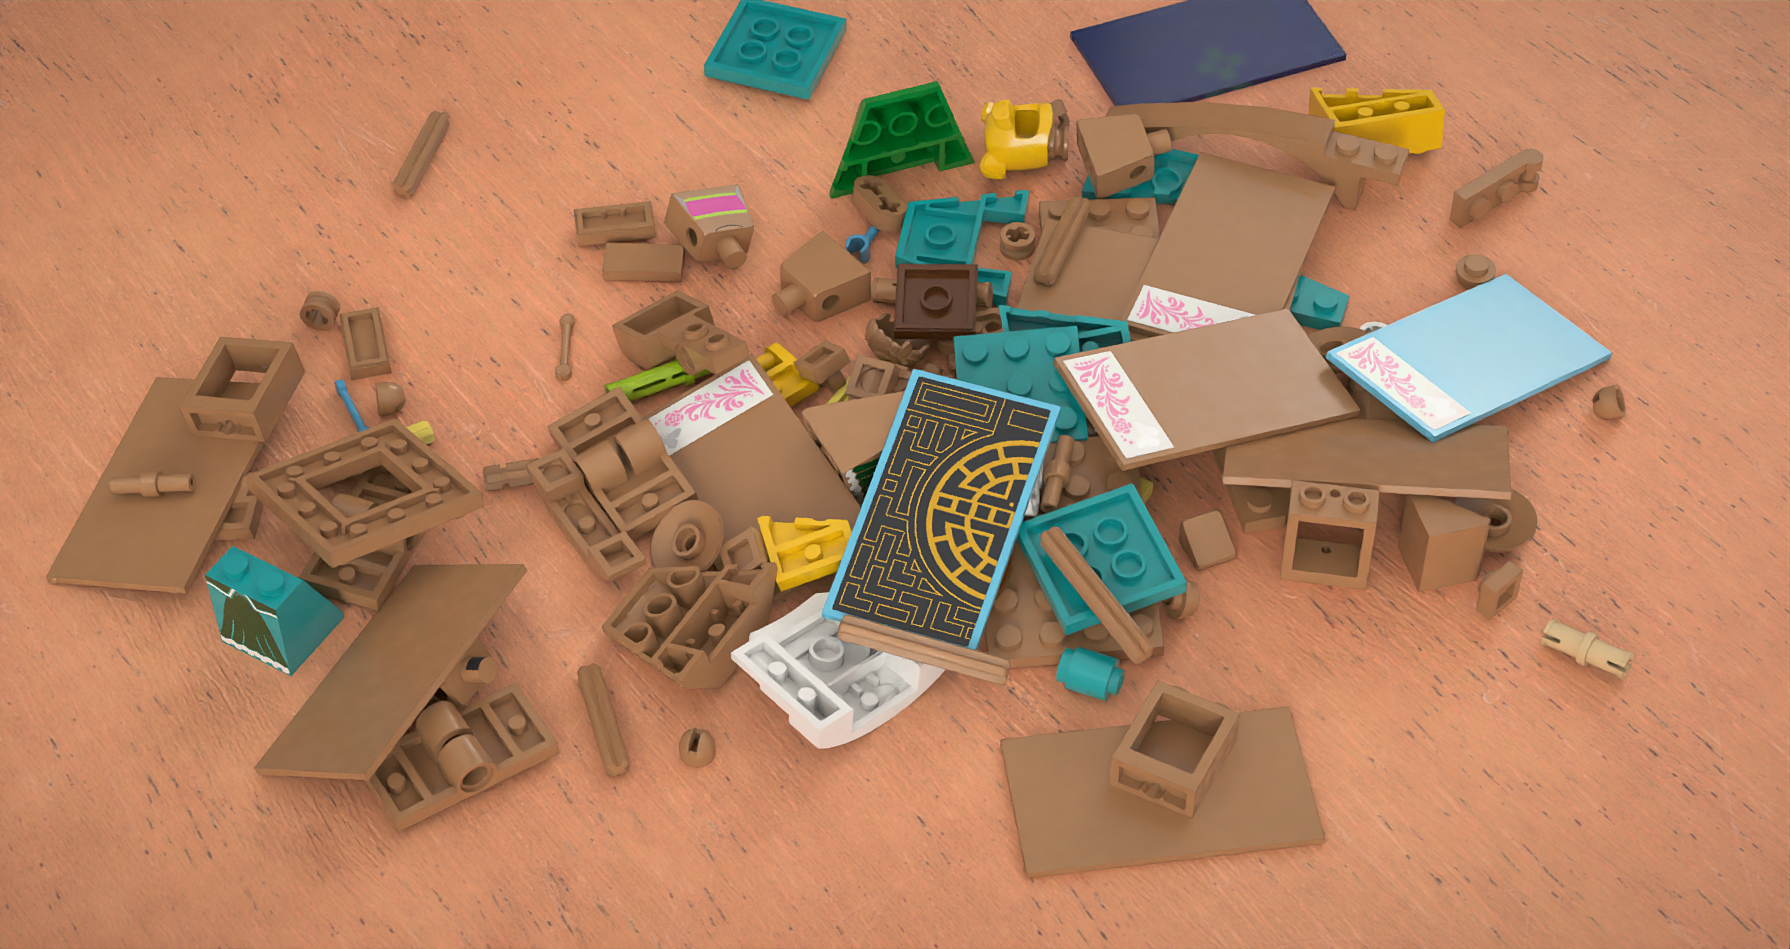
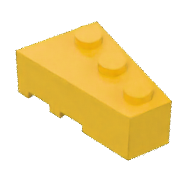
(1396, 117)

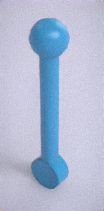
(342, 392)

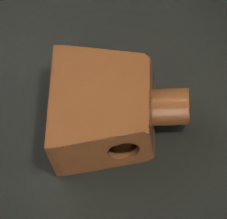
(1119, 151)
(822, 280)

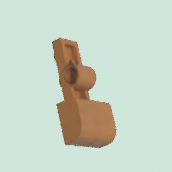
(682, 329)

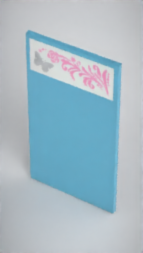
(1468, 357)

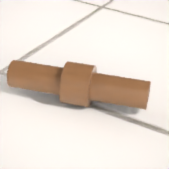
(1057, 473)
(152, 484)

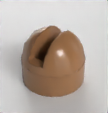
(389, 398)
(1609, 402)
(705, 749)

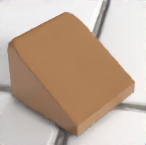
(1206, 540)

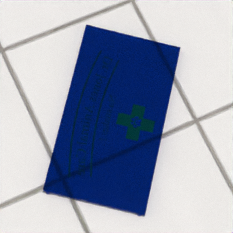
(1204, 49)

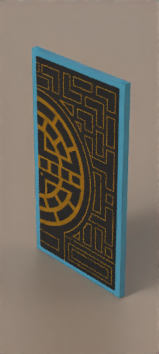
(943, 509)

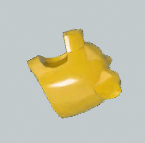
(1015, 137)

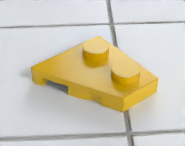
(804, 548)

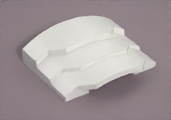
(828, 684)

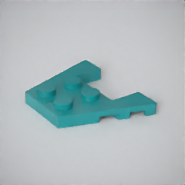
(950, 233)

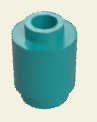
(1090, 673)

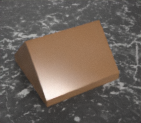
(1441, 542)

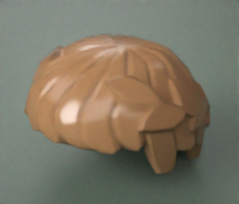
(887, 348)

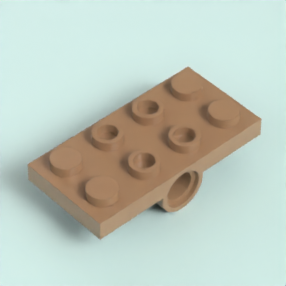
(622, 462)
(371, 576)
(460, 754)

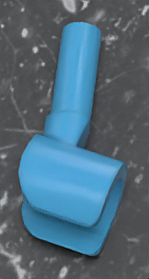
(861, 243)

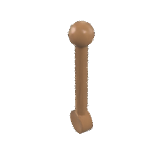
(563, 371)

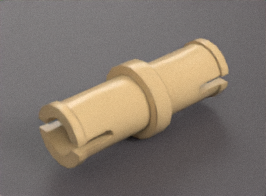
(1587, 648)

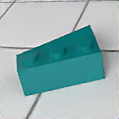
(1092, 331)

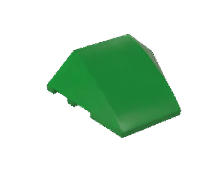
(899, 134)

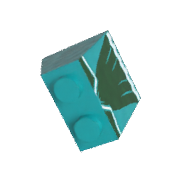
(268, 610)

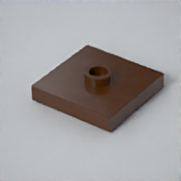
(935, 301)

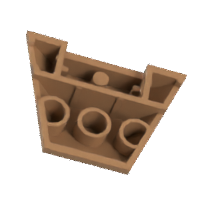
(693, 620)

